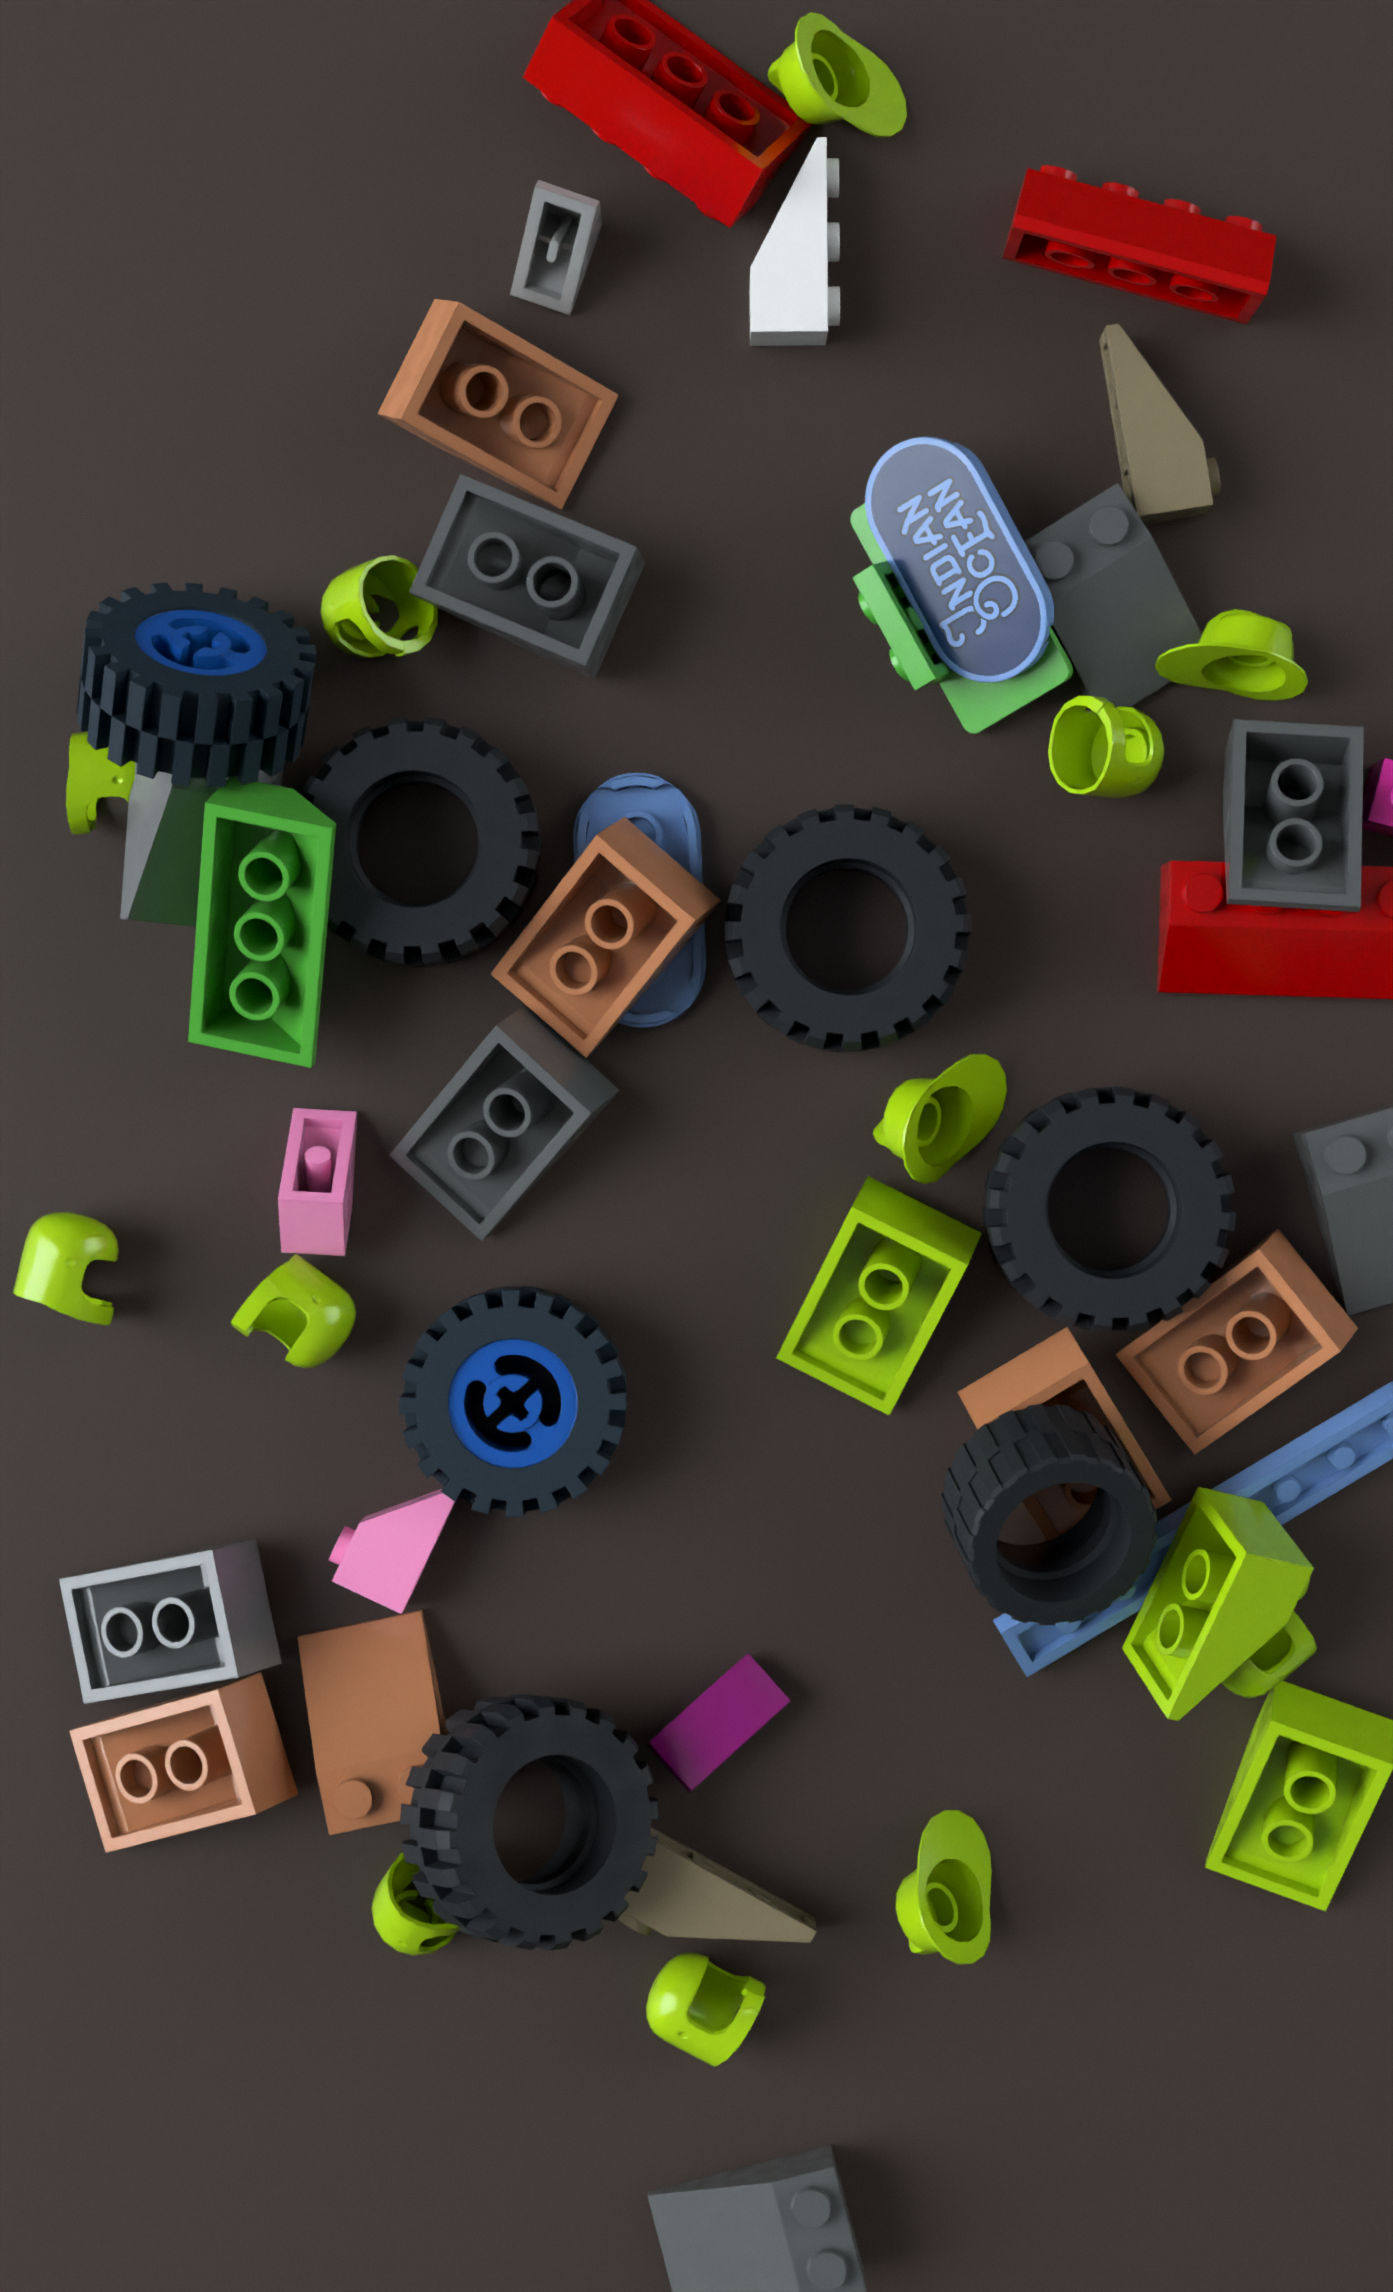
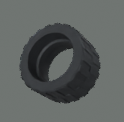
(1076, 1570)

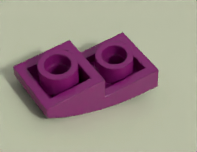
(718, 1722)

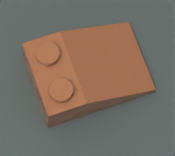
(497, 402)
(604, 935)
(1238, 1343)
(1049, 1376)
(369, 1715)
(184, 1763)

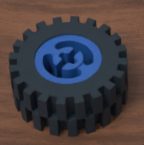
(195, 684)
(466, 1348)

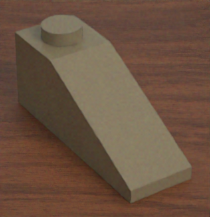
(1155, 442)
(702, 1899)

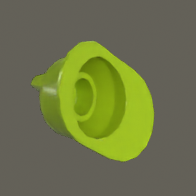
(838, 79)
(1238, 655)
(943, 1117)
(948, 1895)

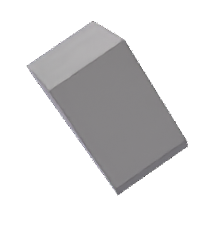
(556, 247)

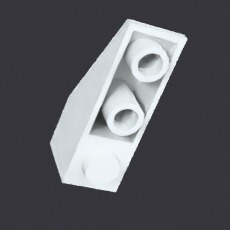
(791, 268)

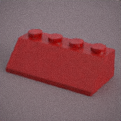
(667, 102)
(1141, 244)
(1271, 949)

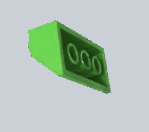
(261, 923)

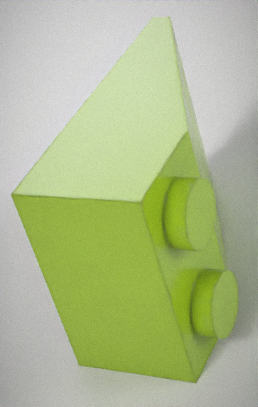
(879, 1295)
(1214, 1598)
(1302, 1794)

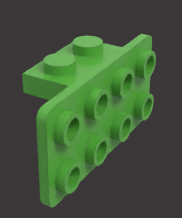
(917, 662)

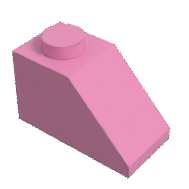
(318, 1182)
(391, 1549)

